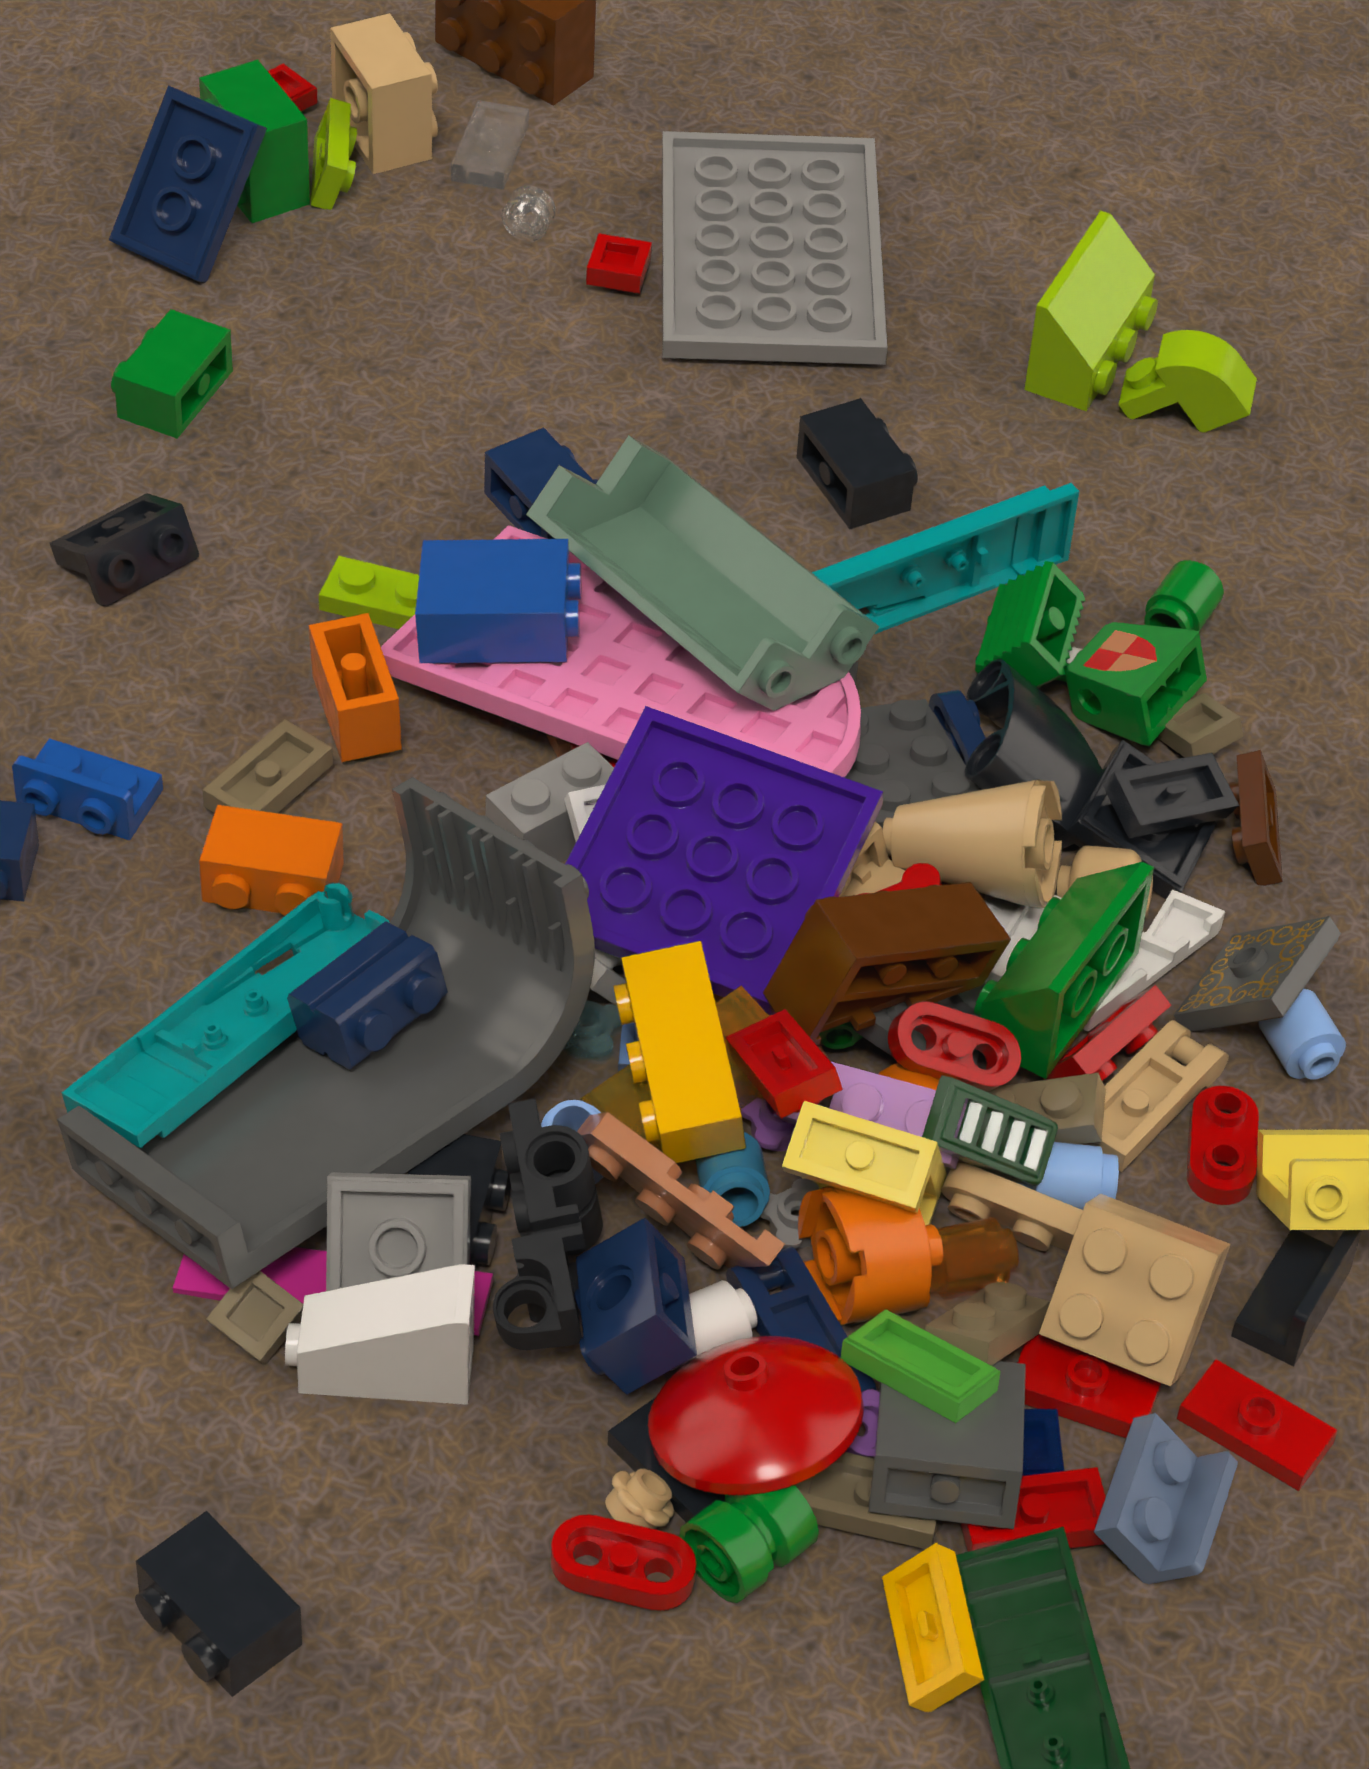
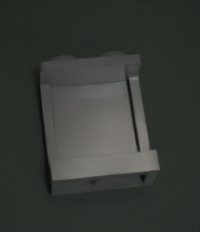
(950, 1468)

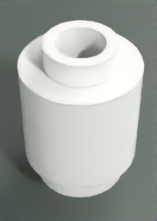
(720, 1316)

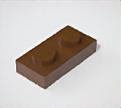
(1258, 836)

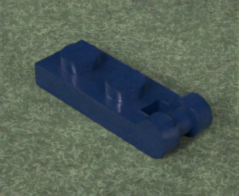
(795, 1311)

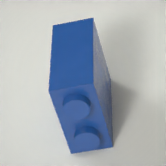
(497, 601)

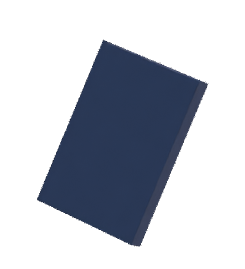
(187, 184)

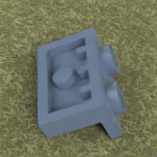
(1163, 1503)

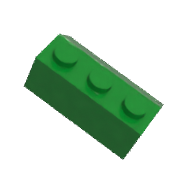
(1069, 964)

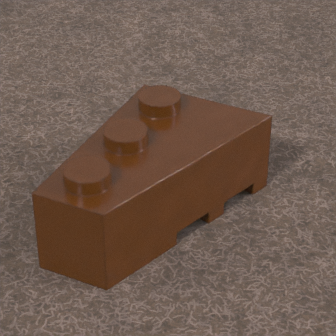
(885, 951)

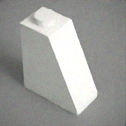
(389, 1338)

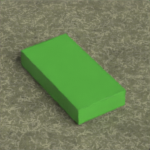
(920, 1365)

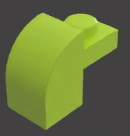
(1198, 374)

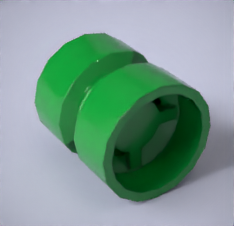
(747, 1537)

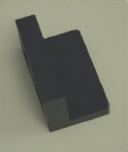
(1295, 1294)

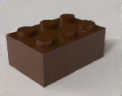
(530, 43)

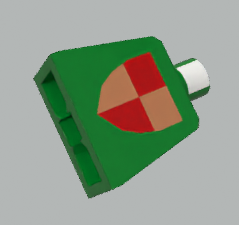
(1134, 678)

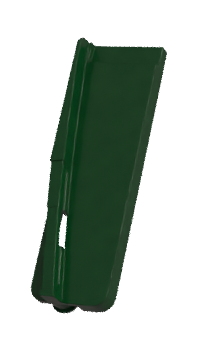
(1039, 1657)

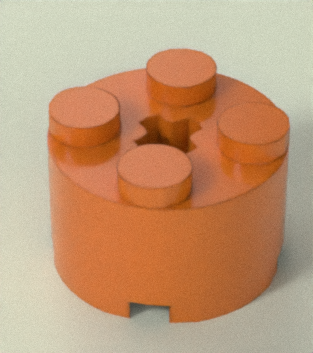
(868, 1254)

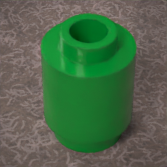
(1185, 597)

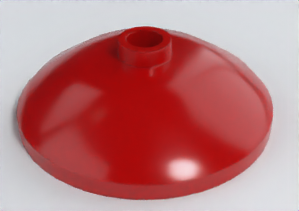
(755, 1415)

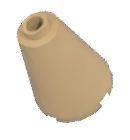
(985, 837)

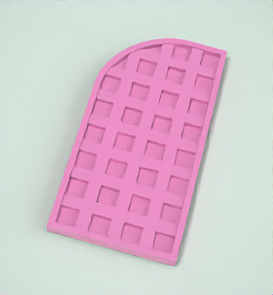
(617, 671)

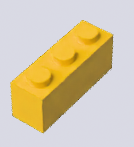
(679, 1053)

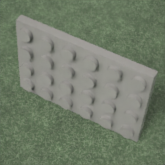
(771, 249)

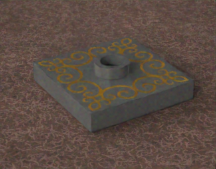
(1258, 975)

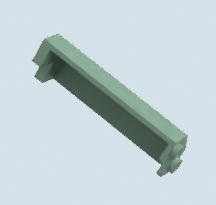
(705, 576)

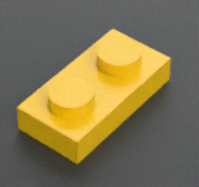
(932, 1628)

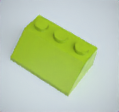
(1090, 317)

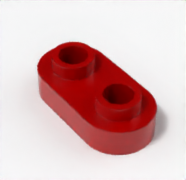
(950, 1045)
(1222, 1139)
(625, 1559)

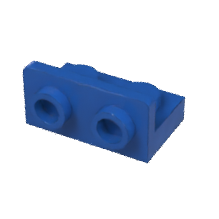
(86, 788)

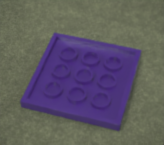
(716, 848)

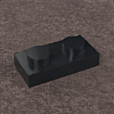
(1170, 795)

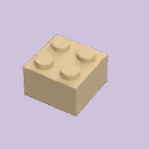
(387, 90)
(1134, 1289)

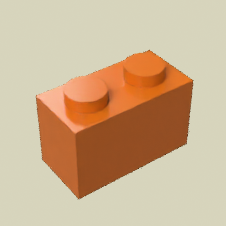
(355, 687)
(268, 859)

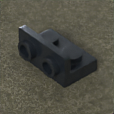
(128, 547)

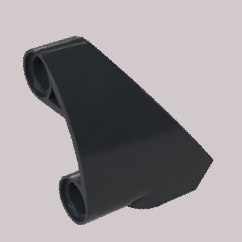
(1033, 743)

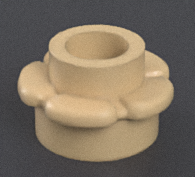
(640, 1499)

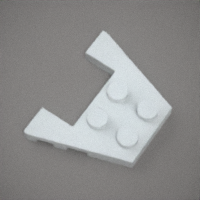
(1174, 934)

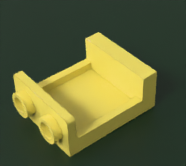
(866, 1159)
(1315, 1178)

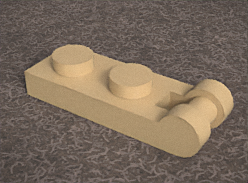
(1155, 1090)

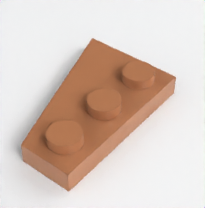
(702, 1215)

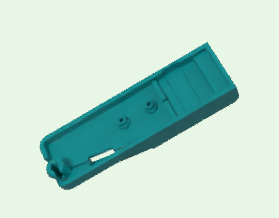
(958, 557)
(218, 1025)

